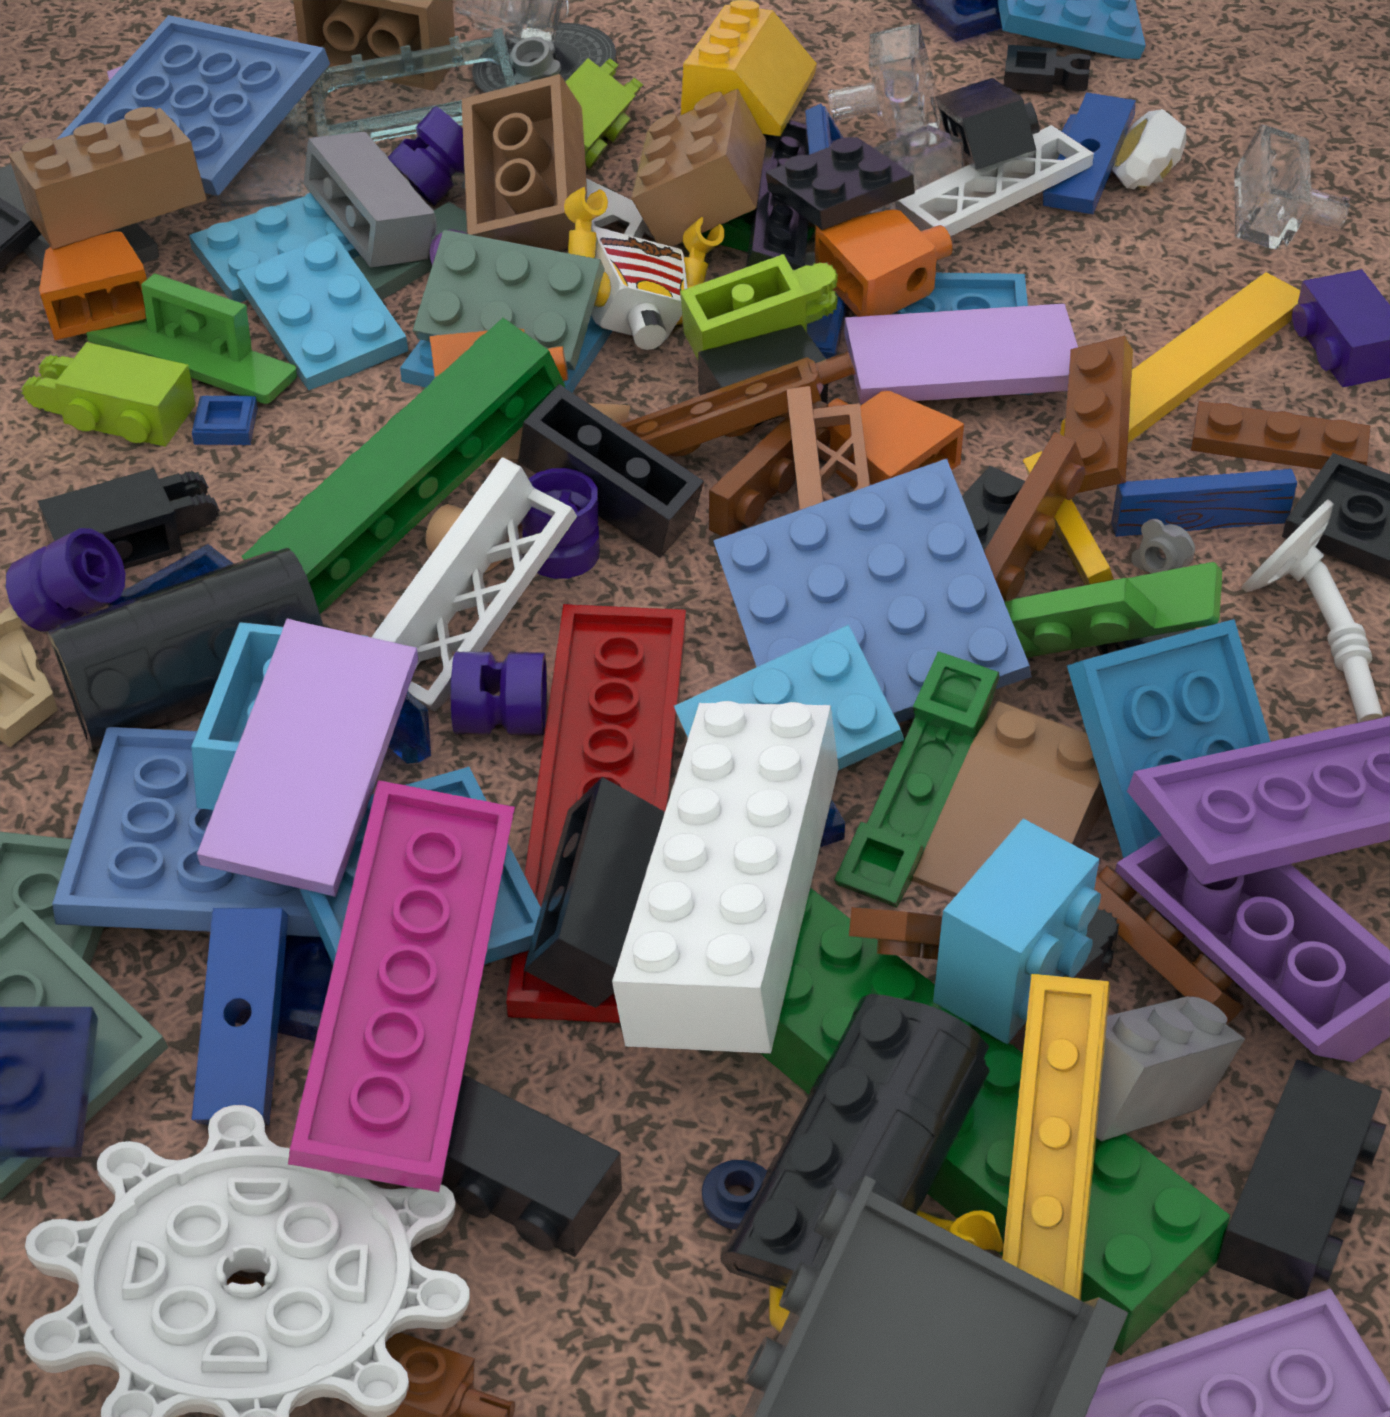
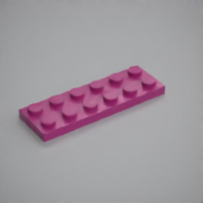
(403, 989)

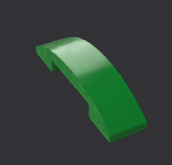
(945, 723)

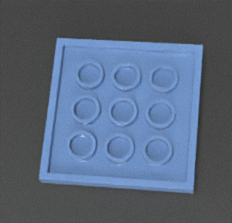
(216, 85)
(890, 565)
(140, 842)

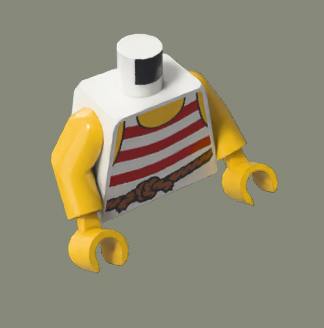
(640, 276)

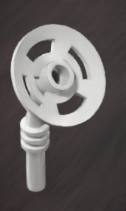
(1347, 639)

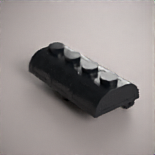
(166, 649)
(876, 1111)

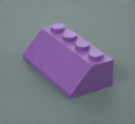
(1280, 945)

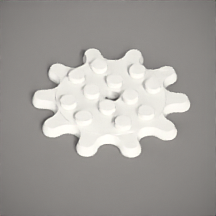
(188, 1342)

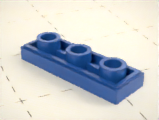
(1102, 130)
(241, 974)

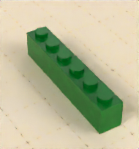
(414, 461)

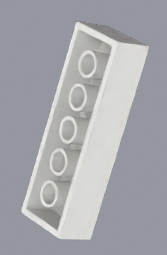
(728, 880)

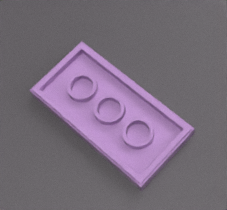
(962, 352)
(309, 758)
(1272, 1364)

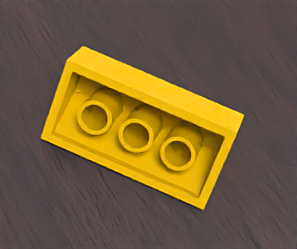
(752, 53)

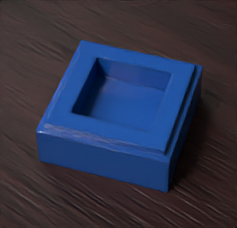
(224, 420)

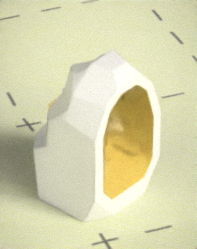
(1150, 150)

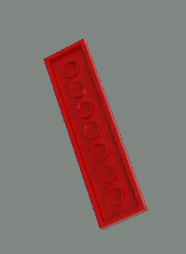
(607, 720)

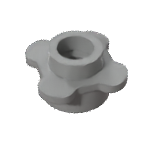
(534, 60)
(1171, 539)

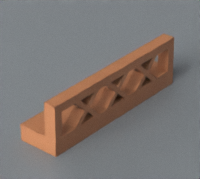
(808, 449)

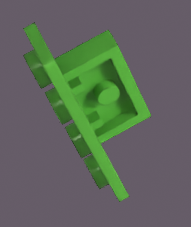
(204, 333)
(1118, 610)

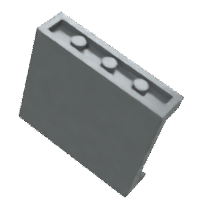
(924, 1327)

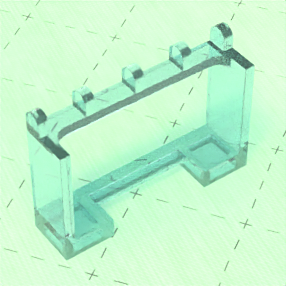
(405, 64)

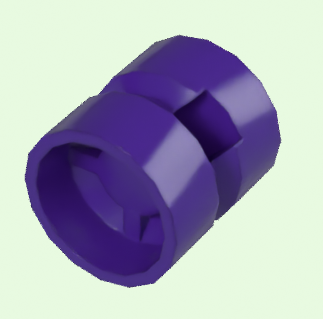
(432, 155)
(581, 543)
(65, 579)
(522, 693)

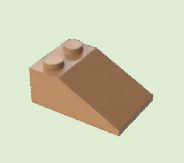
(1011, 773)

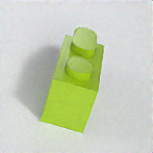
(602, 104)
(756, 302)
(115, 393)

